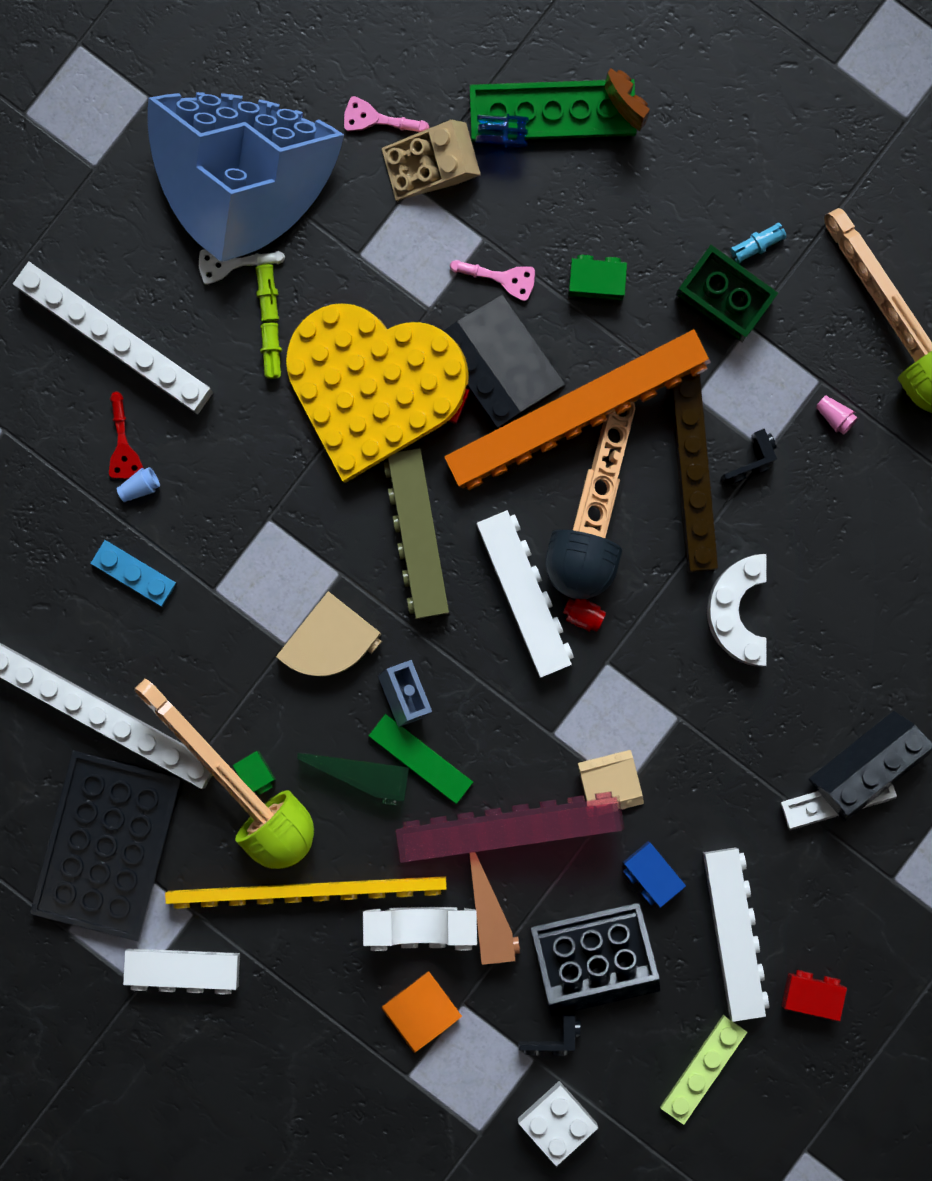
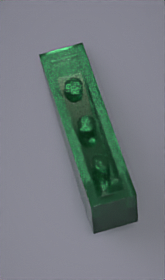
(373, 778)

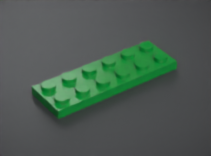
(553, 109)

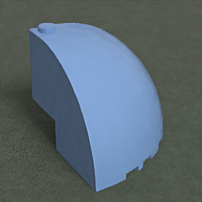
(238, 167)

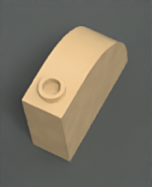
(329, 640)

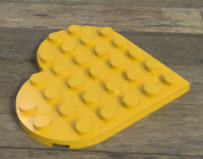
(371, 384)

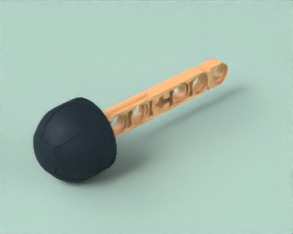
(582, 559)

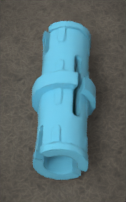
(758, 243)

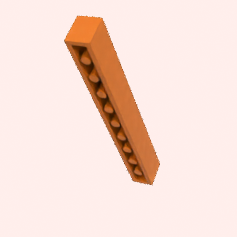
(578, 409)

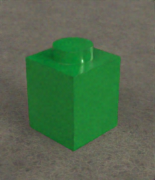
(255, 773)

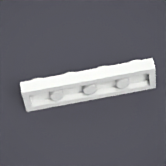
(814, 808)

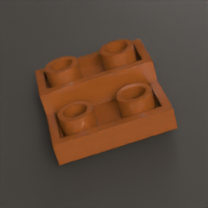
(631, 108)

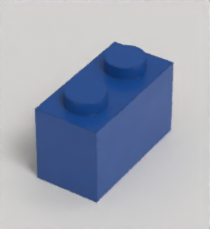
(653, 874)

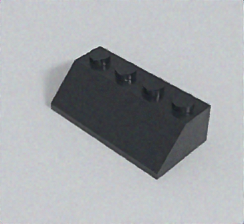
(871, 764)

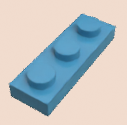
(133, 573)

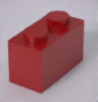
(814, 996)

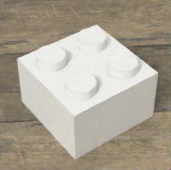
(557, 1123)

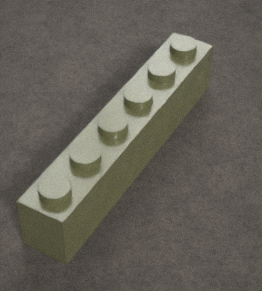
(417, 533)

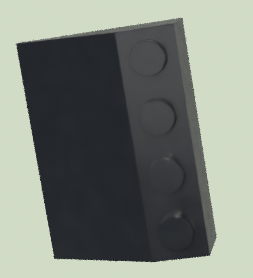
(503, 362)
(595, 959)

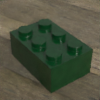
(726, 293)

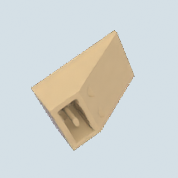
(431, 160)

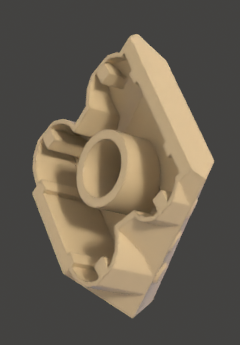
(613, 774)

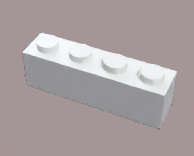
(181, 969)

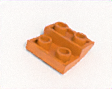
(421, 1011)

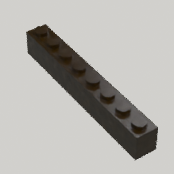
(694, 475)

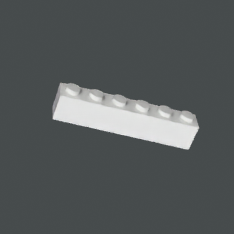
(524, 594)
(734, 934)

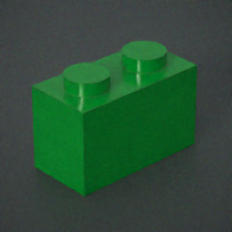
(597, 278)

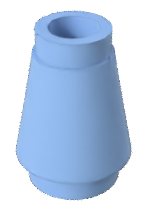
(138, 485)

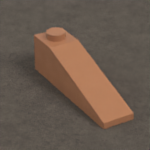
(494, 932)

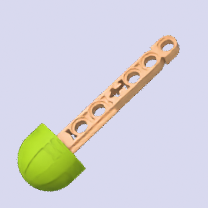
(918, 376)
(276, 831)

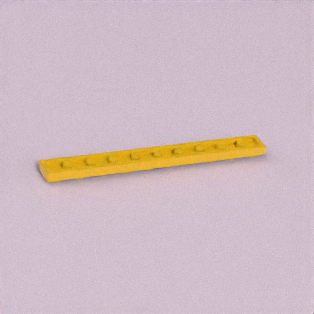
(294, 892)

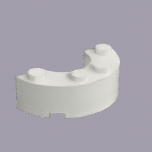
(724, 613)
(420, 925)

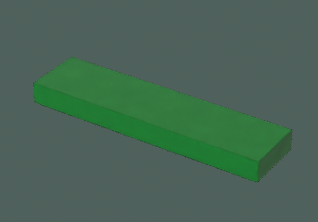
(421, 758)

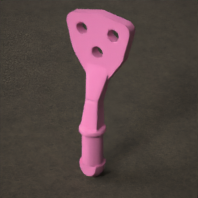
(373, 117)
(504, 278)

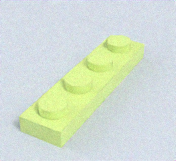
(703, 1069)

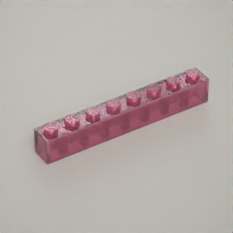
(511, 828)

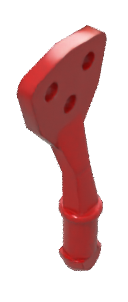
(123, 447)

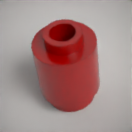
(584, 614)

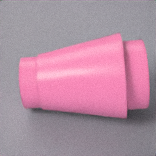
(836, 414)

